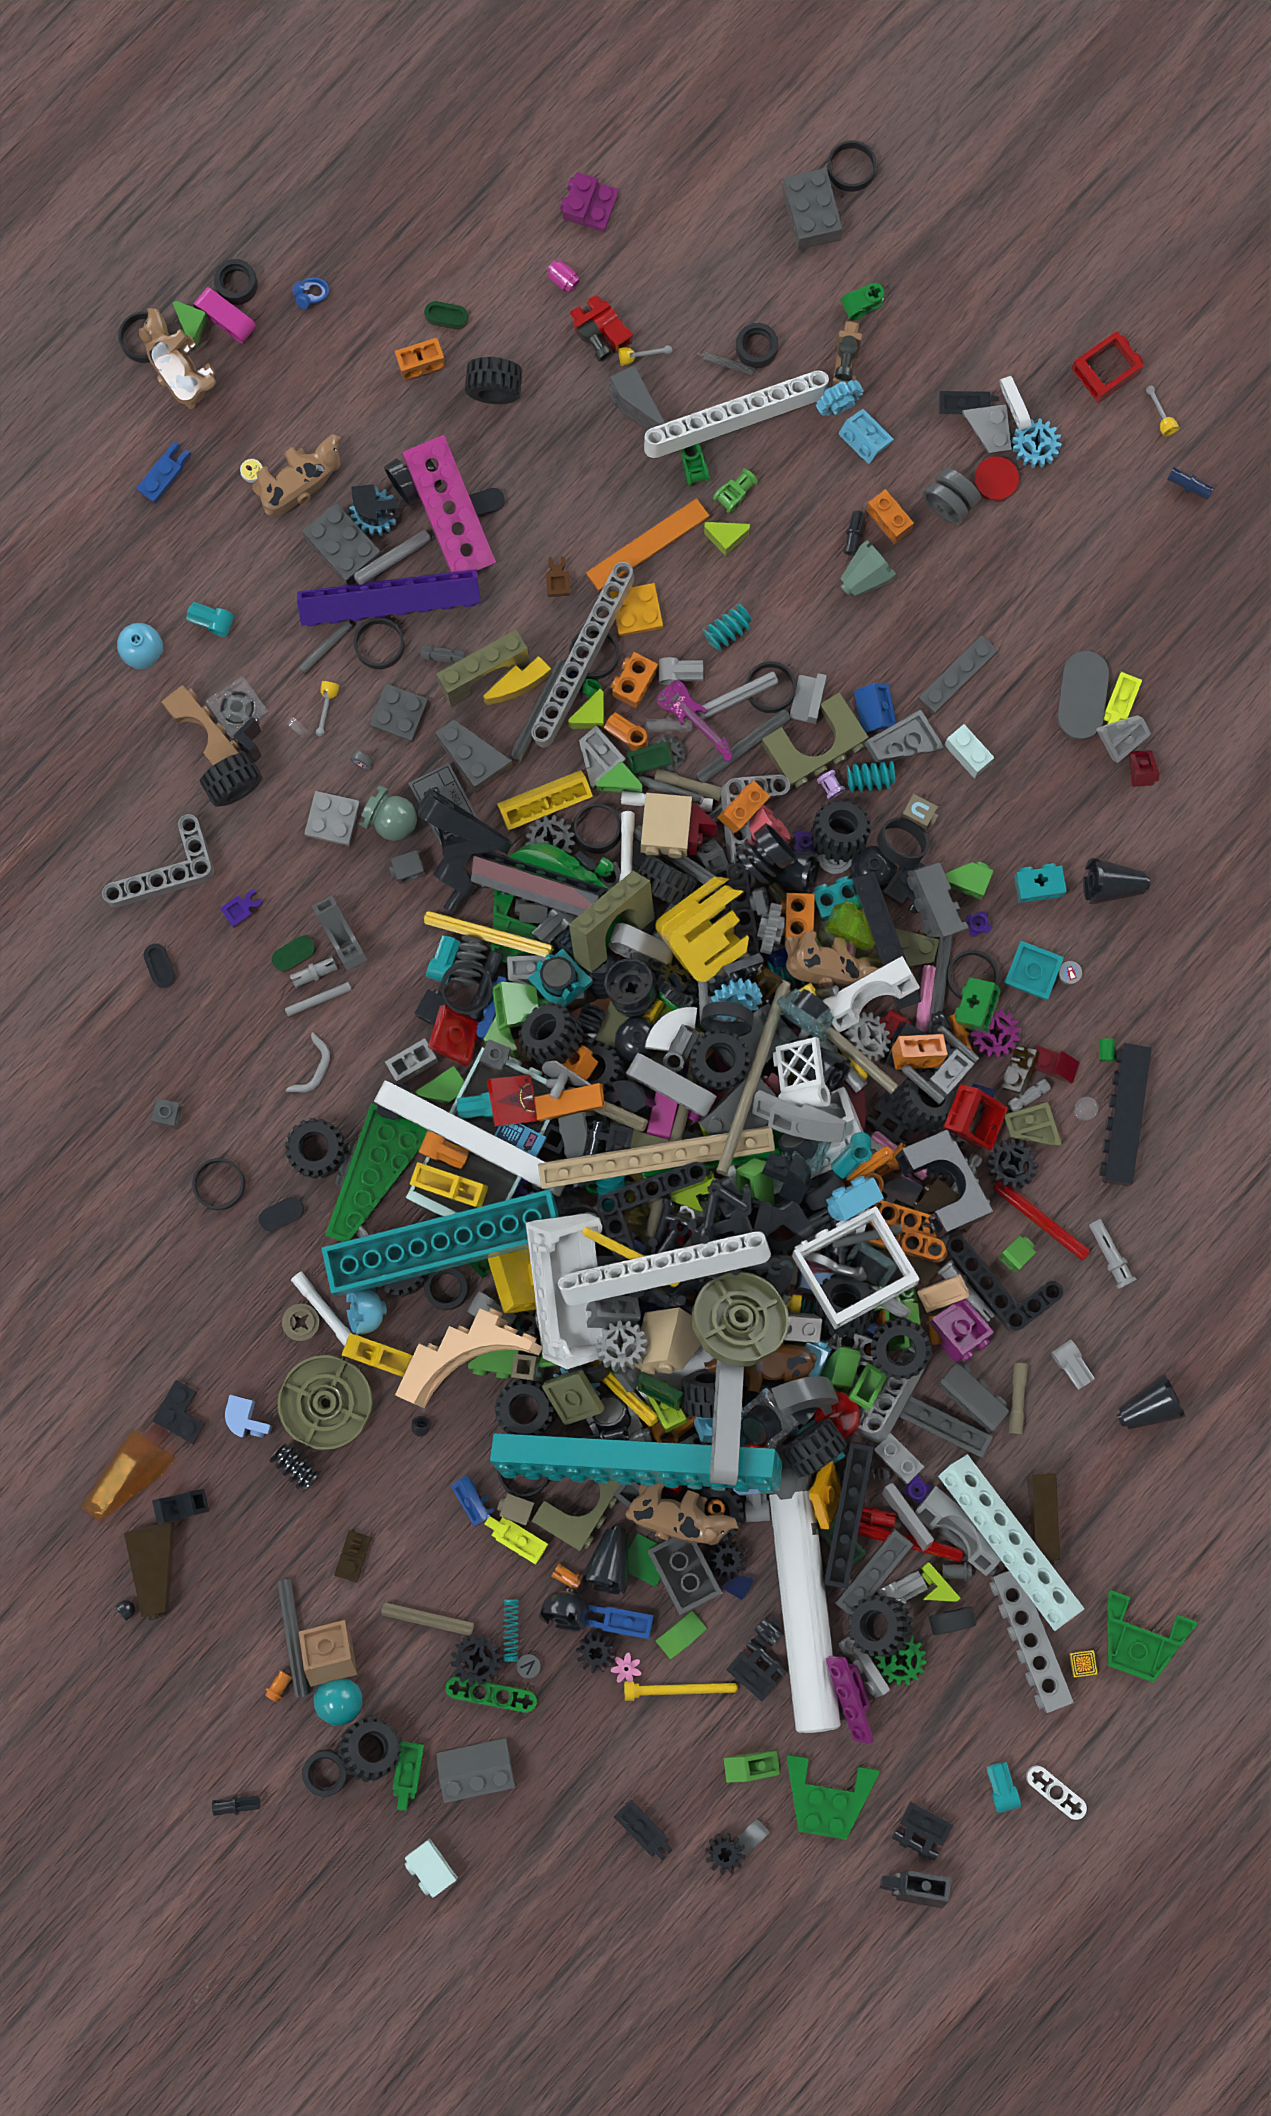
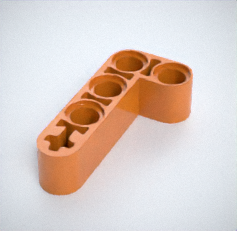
(900, 1212)

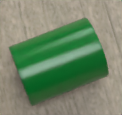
(1107, 1049)

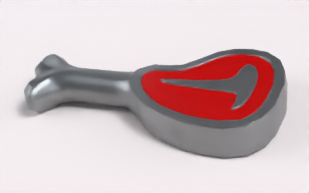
(822, 1264)

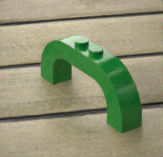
(557, 860)

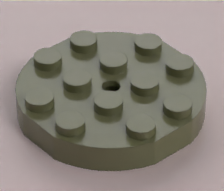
(745, 1297)
(302, 1408)

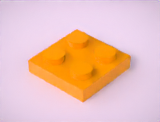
(639, 611)
(826, 1495)

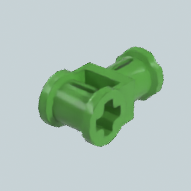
(734, 492)

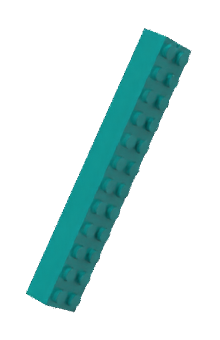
(629, 1462)

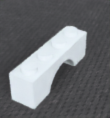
(891, 979)

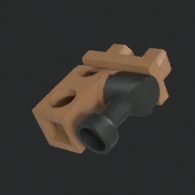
(847, 351)

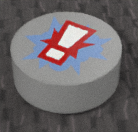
(1070, 973)

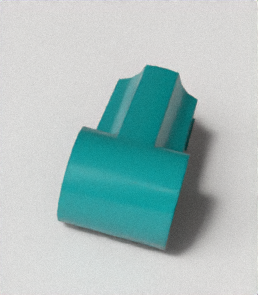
(216, 621)
(443, 959)
(474, 1106)
(852, 1155)
(1004, 1793)

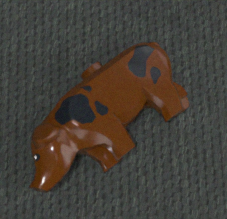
(788, 1362)

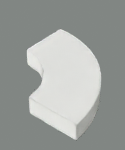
(668, 1026)

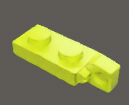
(1122, 698)
(517, 1538)

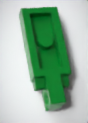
(407, 1773)

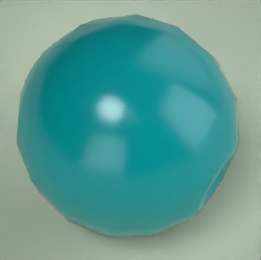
(338, 1701)

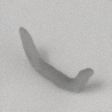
(319, 1074)

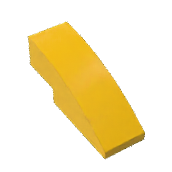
(518, 682)
(449, 1185)
(376, 1355)

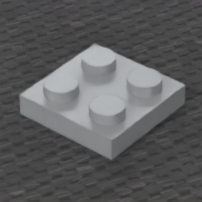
(332, 818)

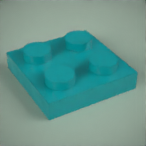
(1033, 970)

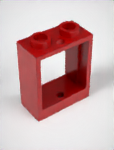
(1092, 381)
(963, 1111)

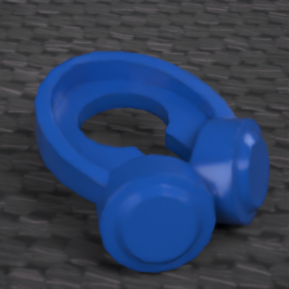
(304, 300)

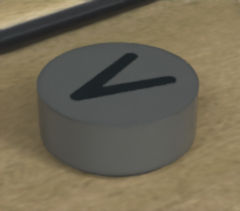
(528, 1666)

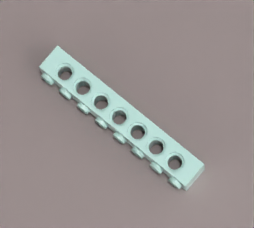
(1011, 1542)

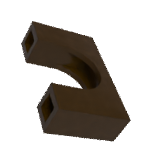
(936, 1197)

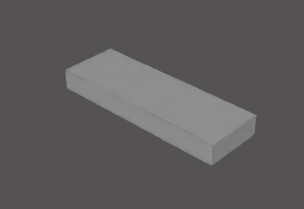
(907, 1516)

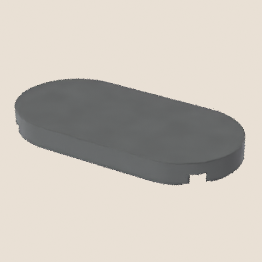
(1083, 695)

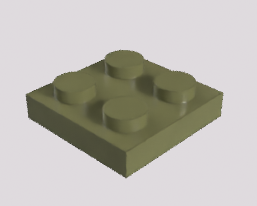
(573, 1397)

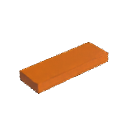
(570, 1102)

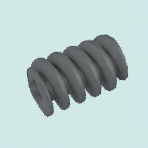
(472, 953)

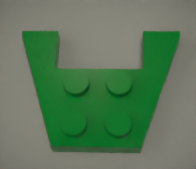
(510, 925)
(1138, 1649)
(827, 1809)

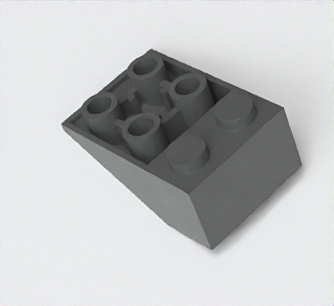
(576, 1137)

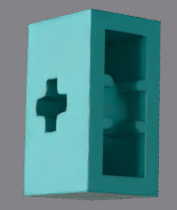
(1030, 891)

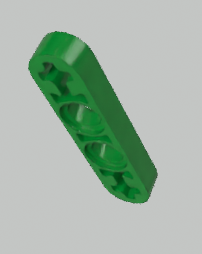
(490, 1698)

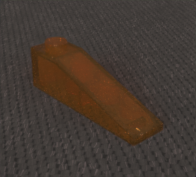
(129, 1472)

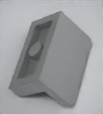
(807, 698)

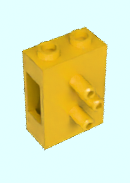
(513, 1281)

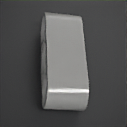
(639, 945)

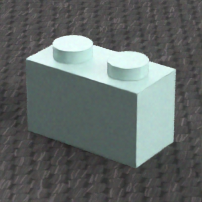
(969, 751)
(430, 1868)

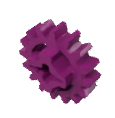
(1006, 1031)

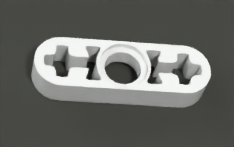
(1015, 403)
(1074, 1798)

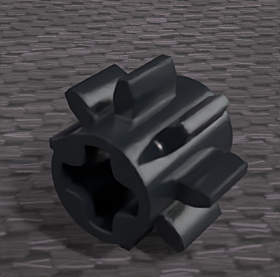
(768, 1631)

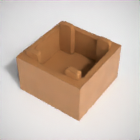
(327, 1653)

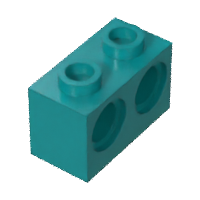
(835, 893)

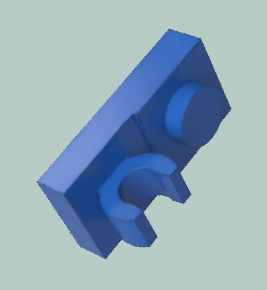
(468, 1497)

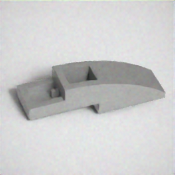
(800, 1122)

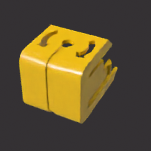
(696, 941)

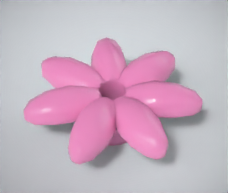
(626, 1663)

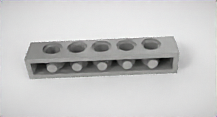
(1060, 1694)

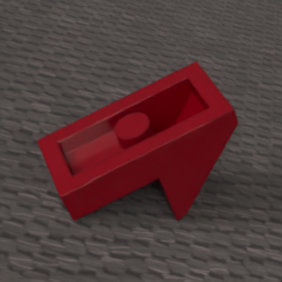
(1143, 768)
(699, 826)
(1056, 1064)

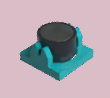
(559, 978)

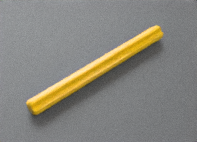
(487, 934)

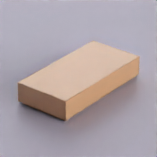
(943, 1293)

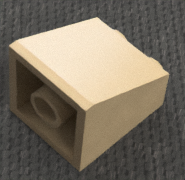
(666, 825)
(669, 1341)

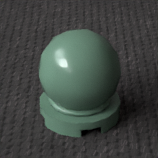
(391, 816)

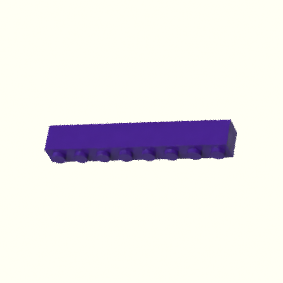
(388, 597)

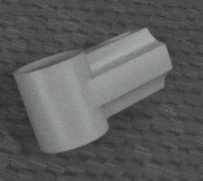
(672, 670)
(484, 1302)
(1069, 1358)
(757, 1508)
(904, 1588)

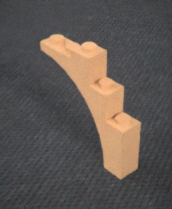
(433, 1363)

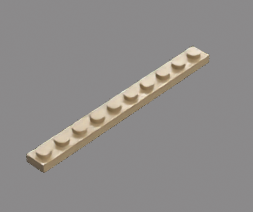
(651, 1157)

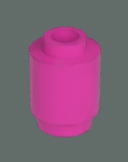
(563, 276)

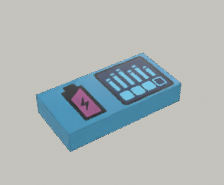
(521, 1137)

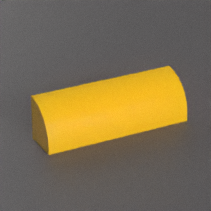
(544, 800)

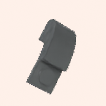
(339, 933)
(804, 1394)

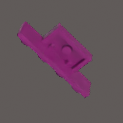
(852, 1697)

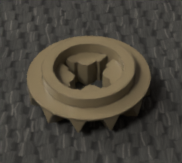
(289, 1322)

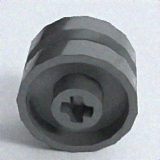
(951, 496)

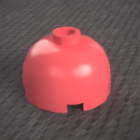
(764, 815)

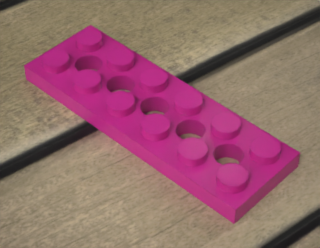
(433, 504)

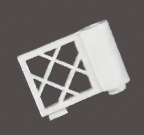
(810, 1092)

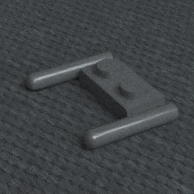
(949, 1073)

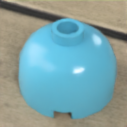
(139, 646)
(365, 1311)

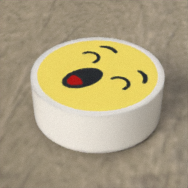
(249, 469)

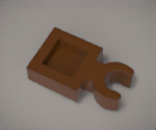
(557, 580)

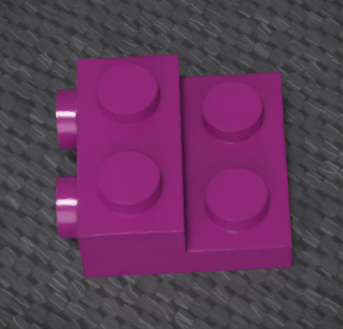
(589, 202)
(961, 1330)

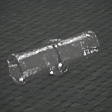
(668, 725)

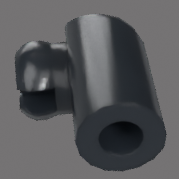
(941, 1019)

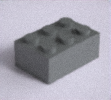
(812, 209)
(340, 543)
(684, 1573)

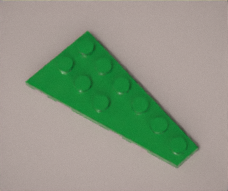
(377, 1161)

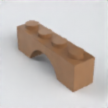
(185, 709)

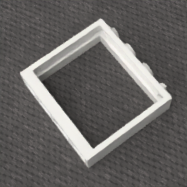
(843, 1228)

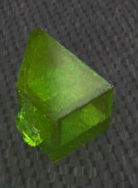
(850, 924)

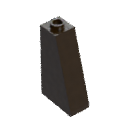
(1044, 1514)
(151, 1565)

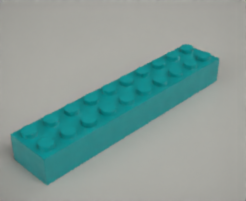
(435, 1244)

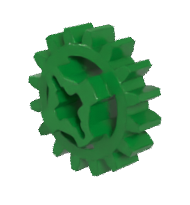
(910, 1672)

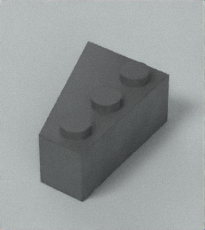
(472, 755)
(934, 901)

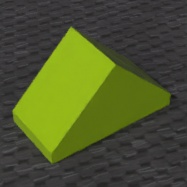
(726, 535)
(590, 714)

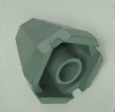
(866, 572)

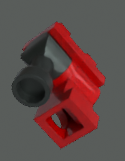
(601, 321)

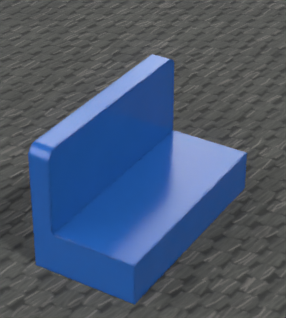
(875, 707)

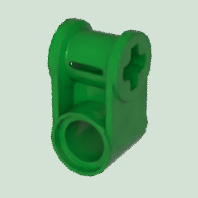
(860, 303)
(694, 467)

